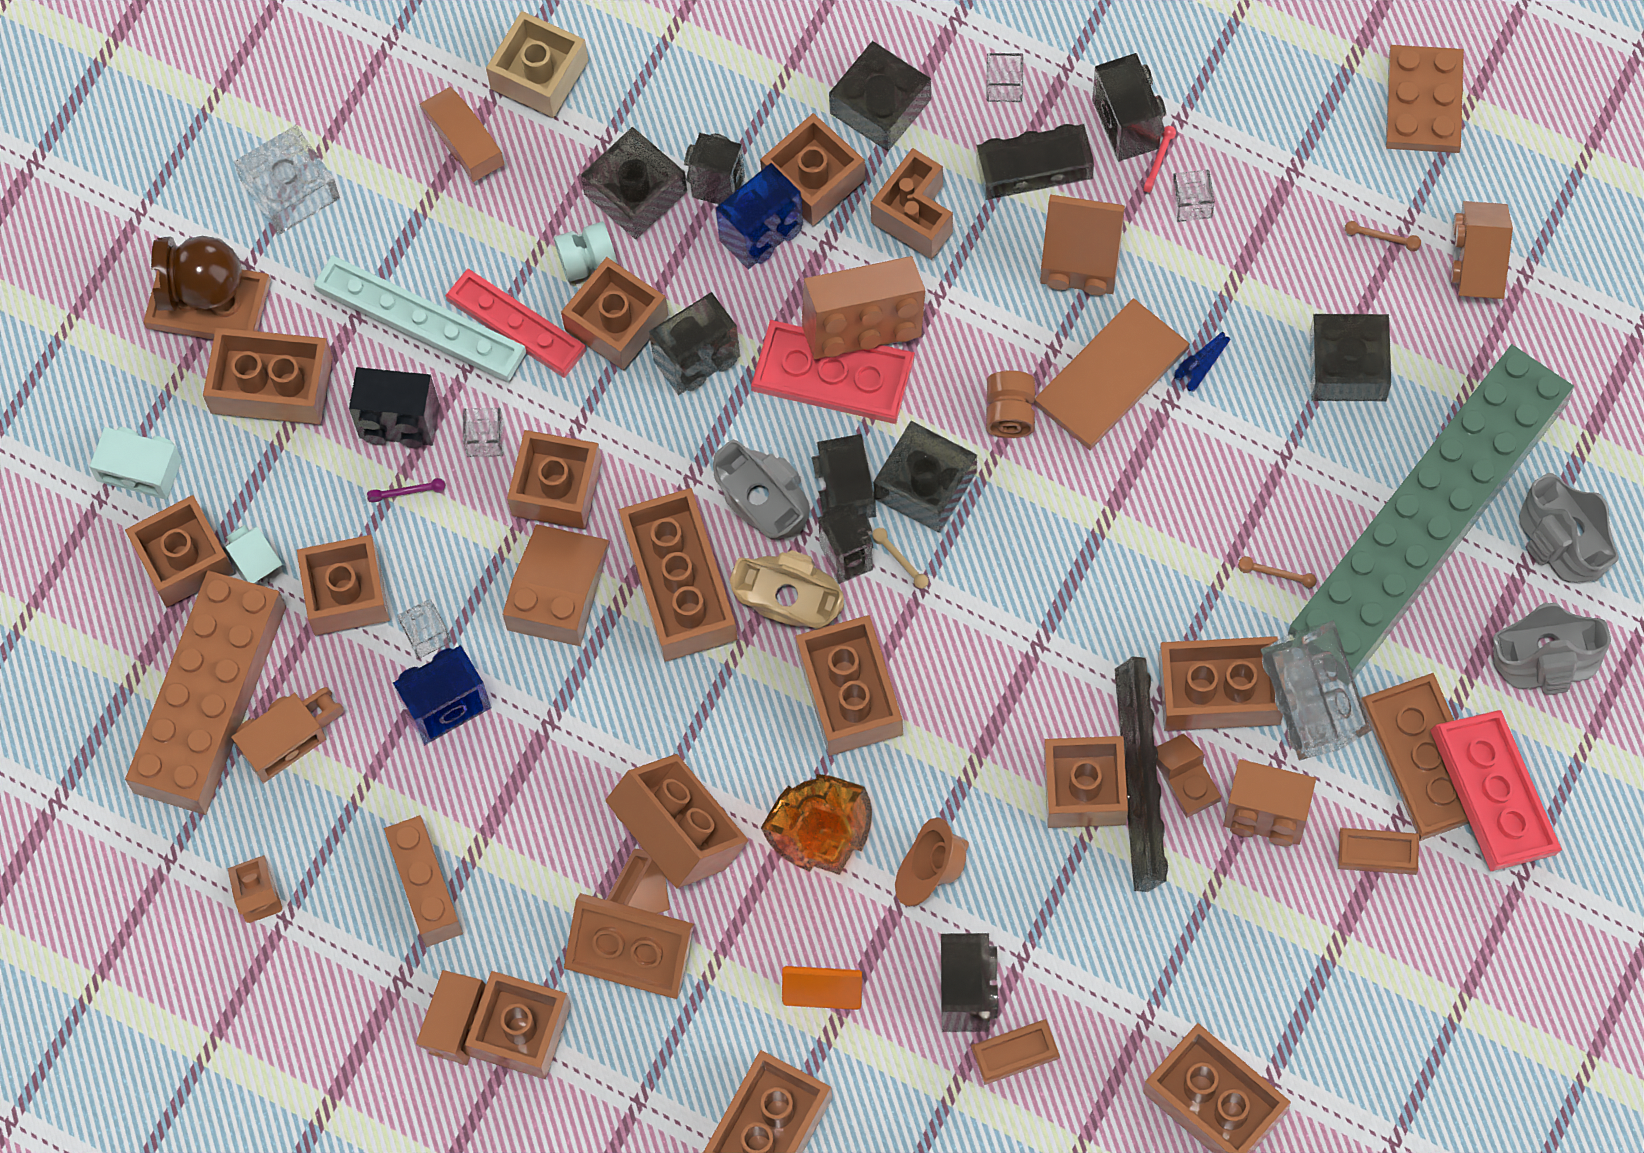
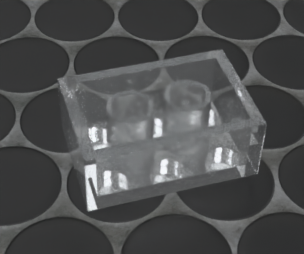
(1315, 690)

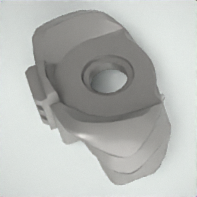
(740, 469)
(1550, 523)
(1570, 658)

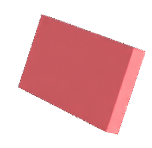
(855, 382)
(1495, 790)

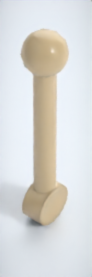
(880, 537)

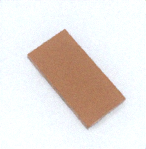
(1111, 374)
(1402, 727)

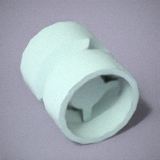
(584, 251)

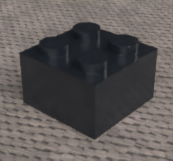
(394, 407)

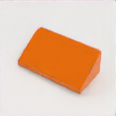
(822, 987)

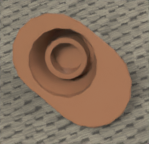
(932, 861)

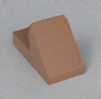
(1186, 775)
(254, 889)

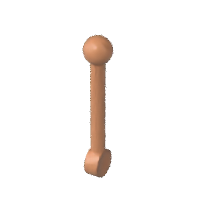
(1412, 242)
(1247, 565)

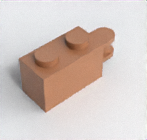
(285, 732)

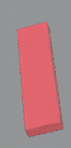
(516, 321)

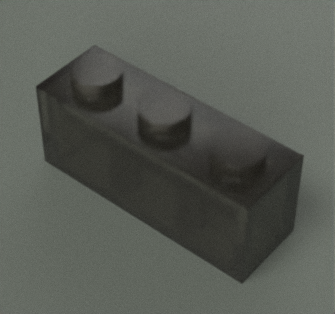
(1034, 161)

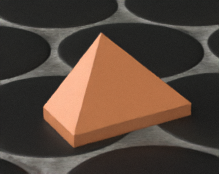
(641, 884)

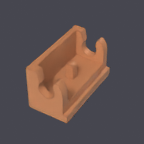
(451, 1016)

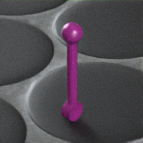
(436, 485)

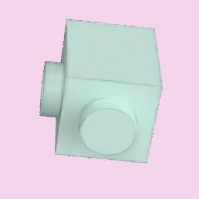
(251, 554)

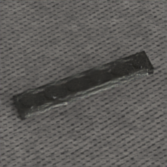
(1143, 789)

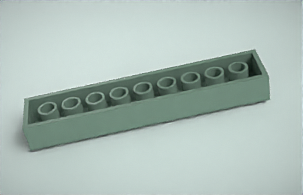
(1437, 504)

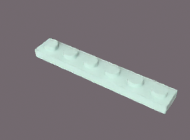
(420, 318)

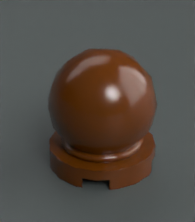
(198, 272)

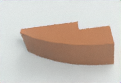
(463, 133)

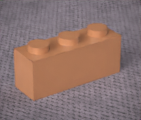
(423, 881)

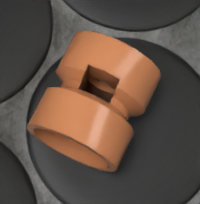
(1010, 404)

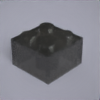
(880, 96)
(1128, 106)
(634, 182)
(695, 344)
(1350, 357)
(925, 476)
(966, 975)

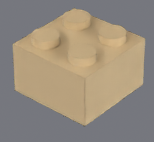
(537, 64)

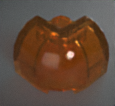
(819, 823)

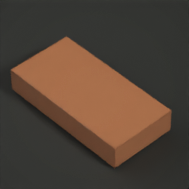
(1378, 851)
(1015, 1051)

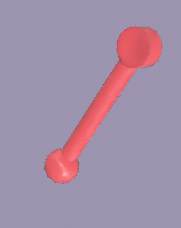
(1169, 133)

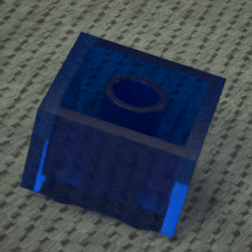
(760, 216)
(442, 694)

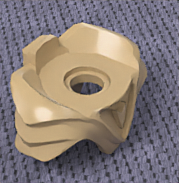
(759, 579)

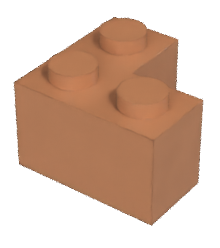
(907, 205)
(1485, 243)

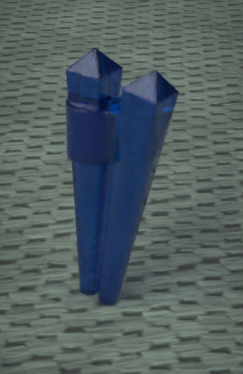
(1198, 365)

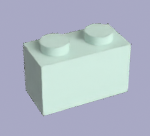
(136, 462)

